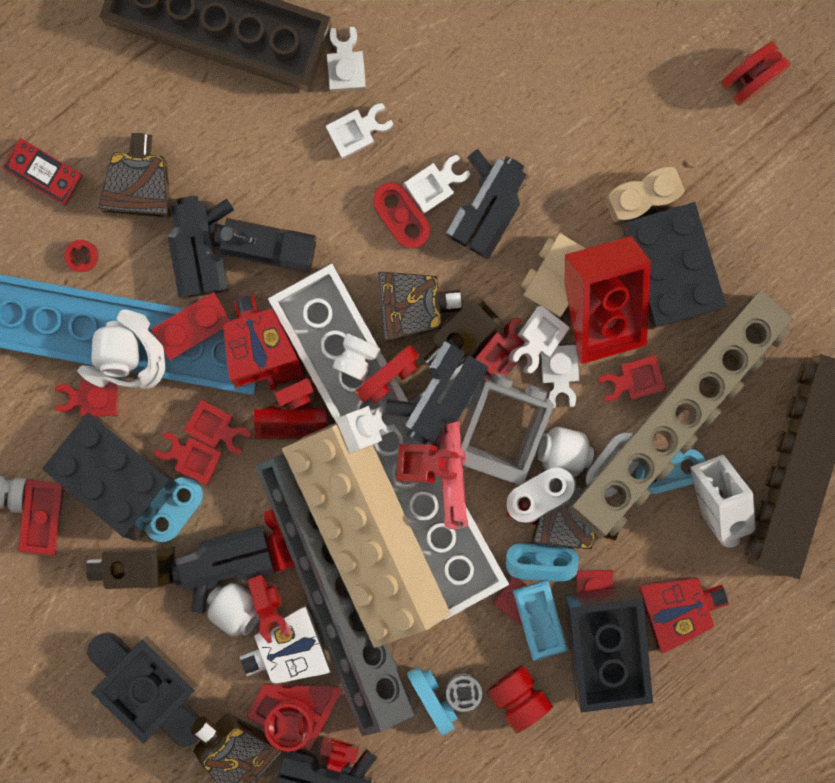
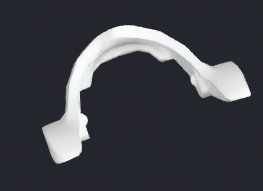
(156, 363)

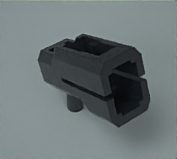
(496, 183)
(197, 224)
(266, 245)
(424, 413)
(201, 572)
(305, 768)

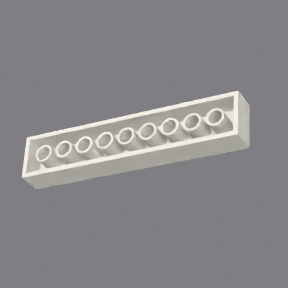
(317, 320)

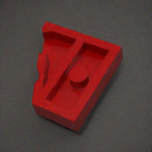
(319, 698)

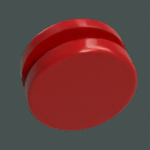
(756, 72)

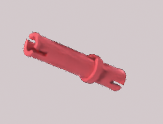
(453, 489)

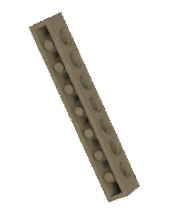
(758, 313)

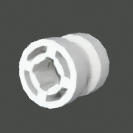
(356, 358)

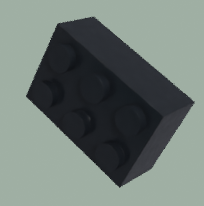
(681, 265)
(110, 476)
(609, 649)

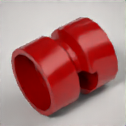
(518, 697)
(289, 725)

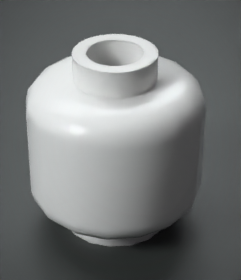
(115, 350)
(565, 450)
(232, 609)

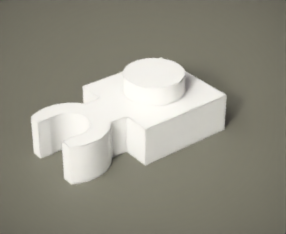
(345, 67)
(353, 132)
(432, 186)
(541, 336)
(560, 370)
(363, 428)

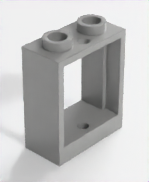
(493, 464)

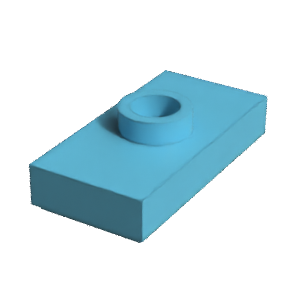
(540, 620)

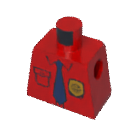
(256, 345)
(680, 609)

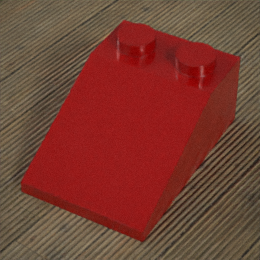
(608, 298)

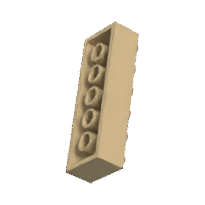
(367, 536)

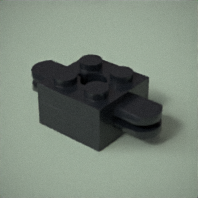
(143, 688)

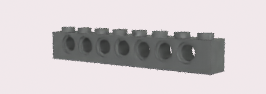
(332, 610)

